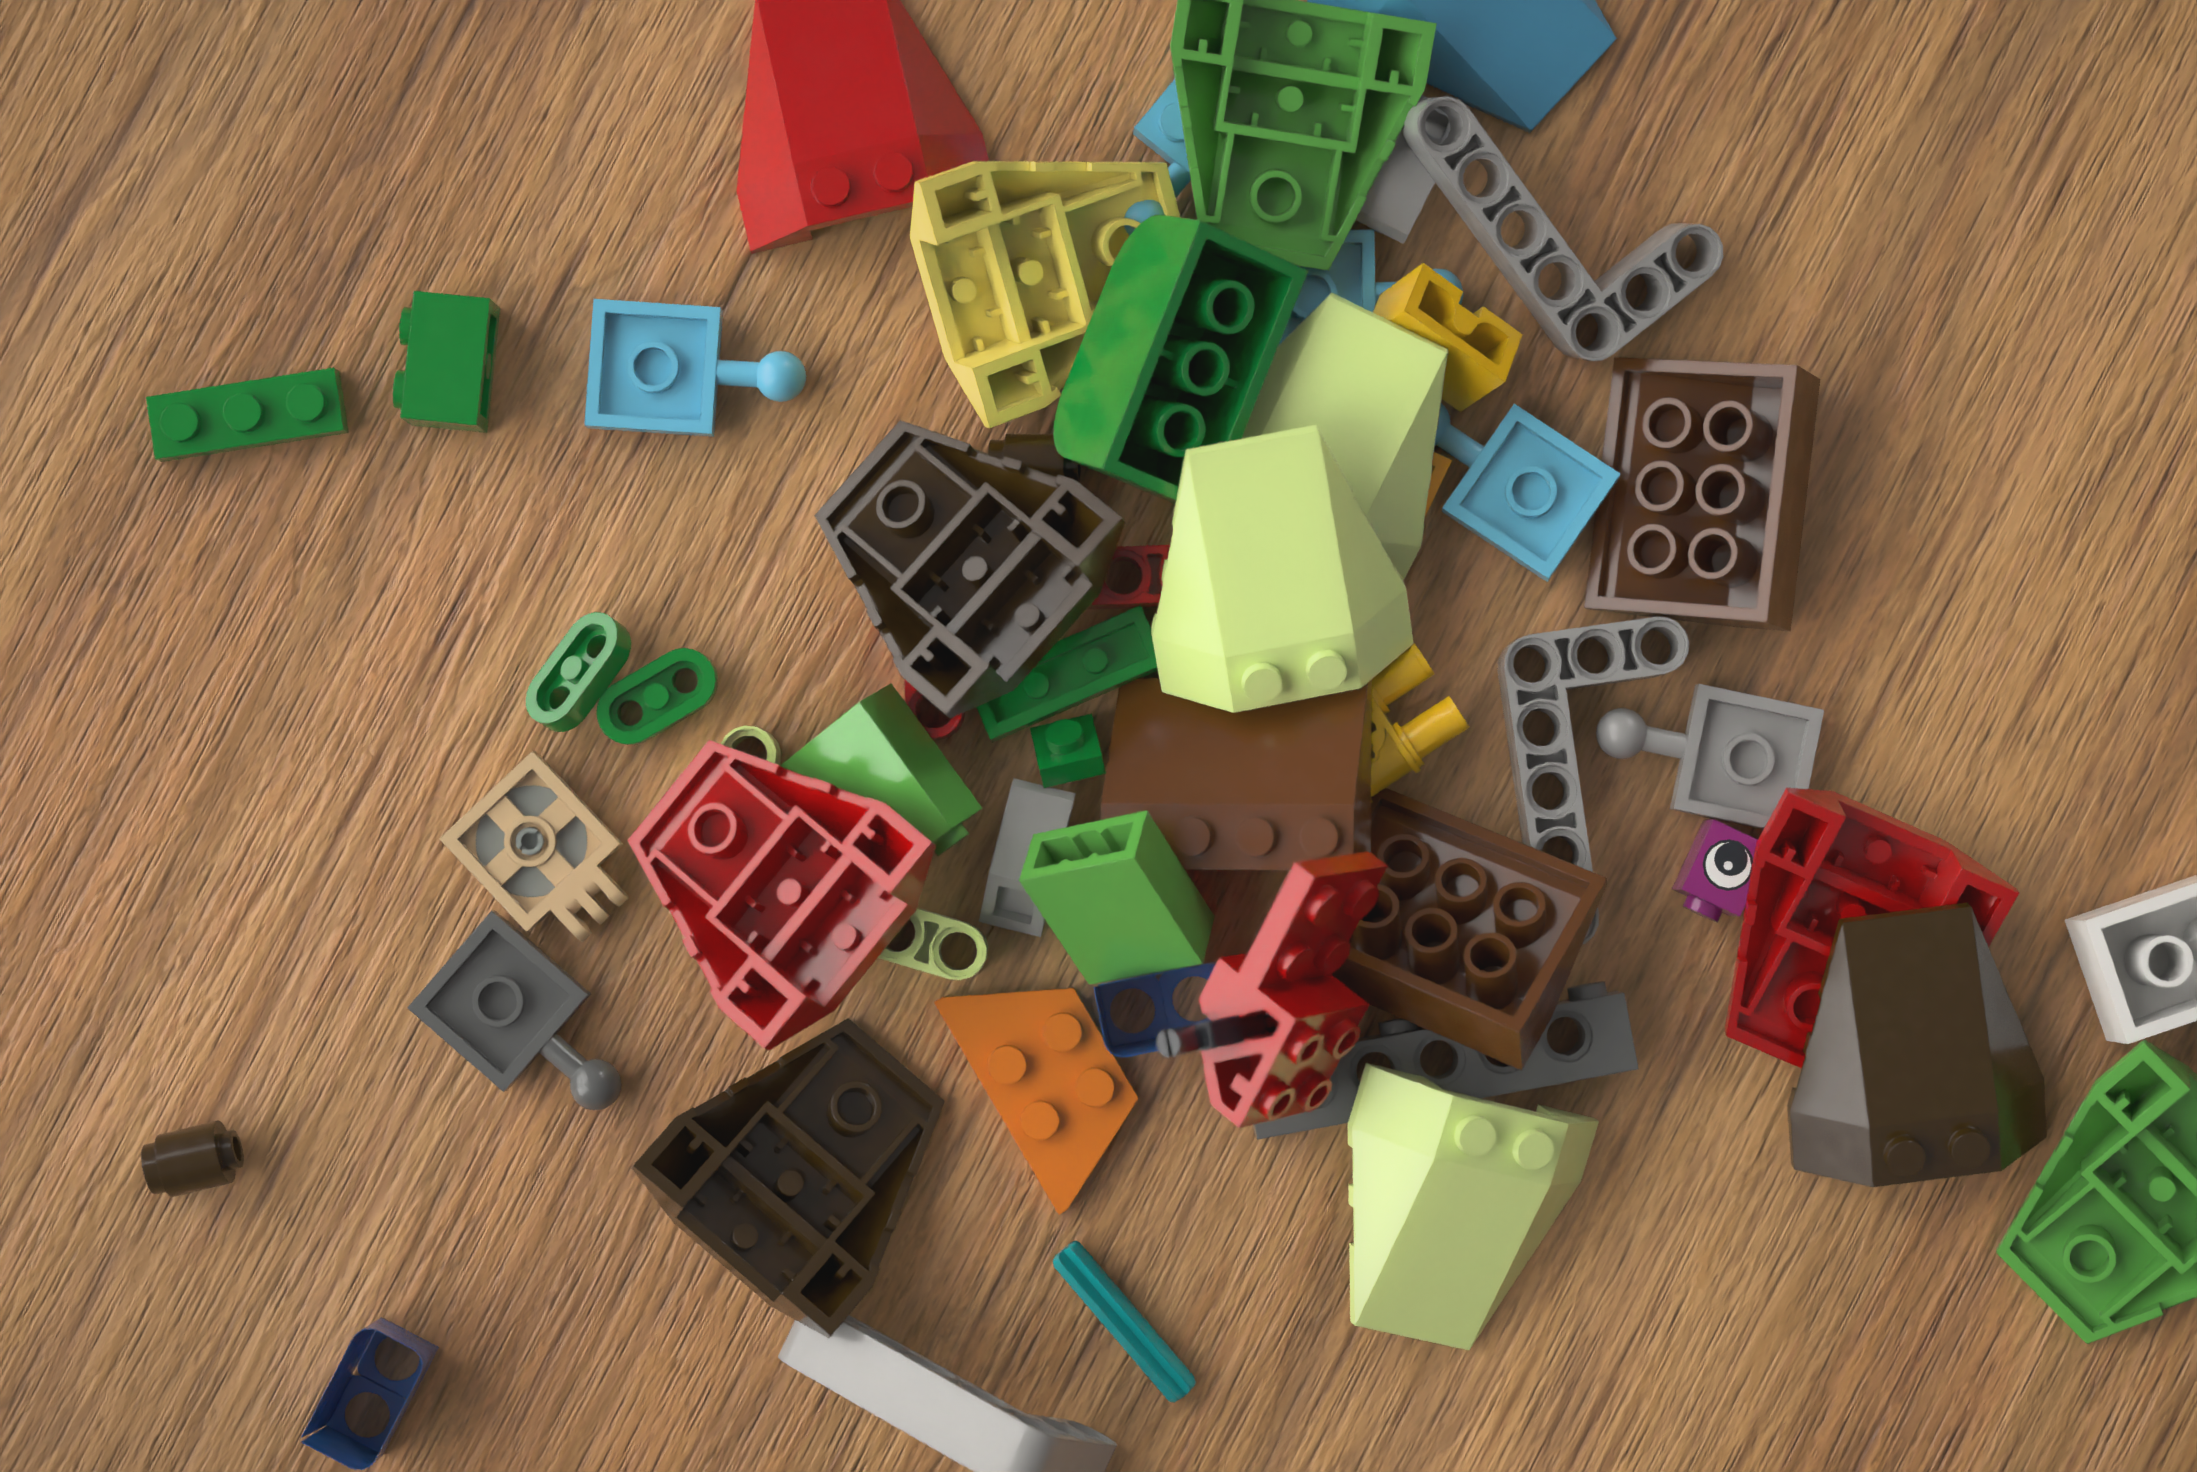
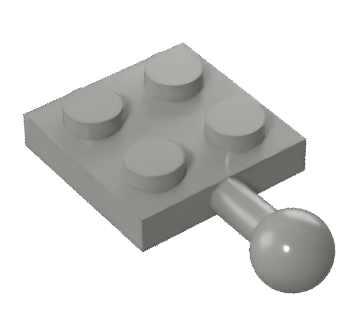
(1733, 754)

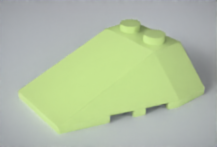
(1376, 405)
(1273, 579)
(1450, 1202)

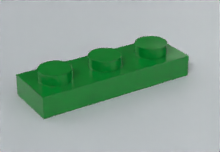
(247, 414)
(1075, 673)

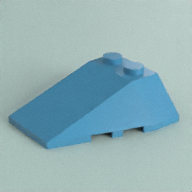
(1505, 53)

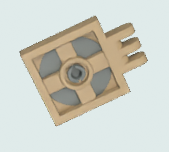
(538, 848)

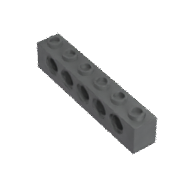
(1602, 1049)

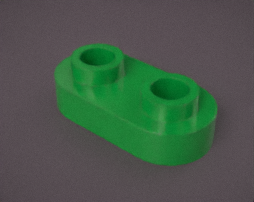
(578, 672)
(658, 696)

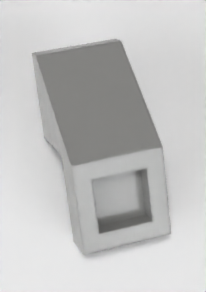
(1402, 184)
(1027, 812)

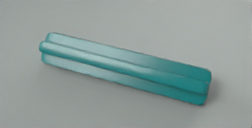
(1124, 1321)

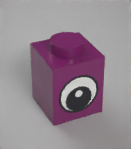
(1717, 871)

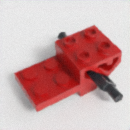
(1282, 999)

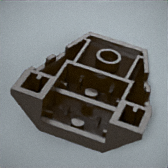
(967, 560)
(1914, 1057)
(799, 1172)

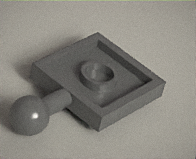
(503, 1007)

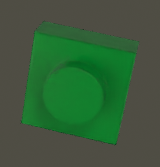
(1067, 750)

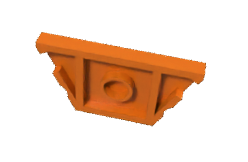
(1046, 1079)

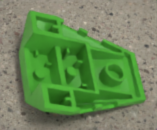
(1292, 115)
(2116, 1204)

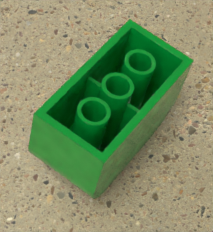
(1173, 351)

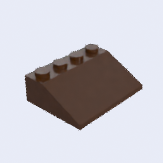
(1704, 491)
(1244, 783)
(1467, 929)

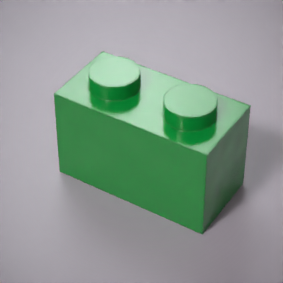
(447, 361)

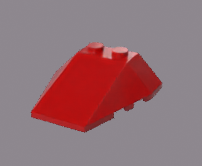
(842, 117)
(1826, 863)
(779, 885)

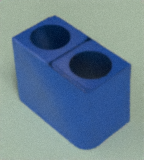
(1161, 992)
(336, 1438)

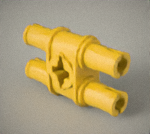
(1402, 747)

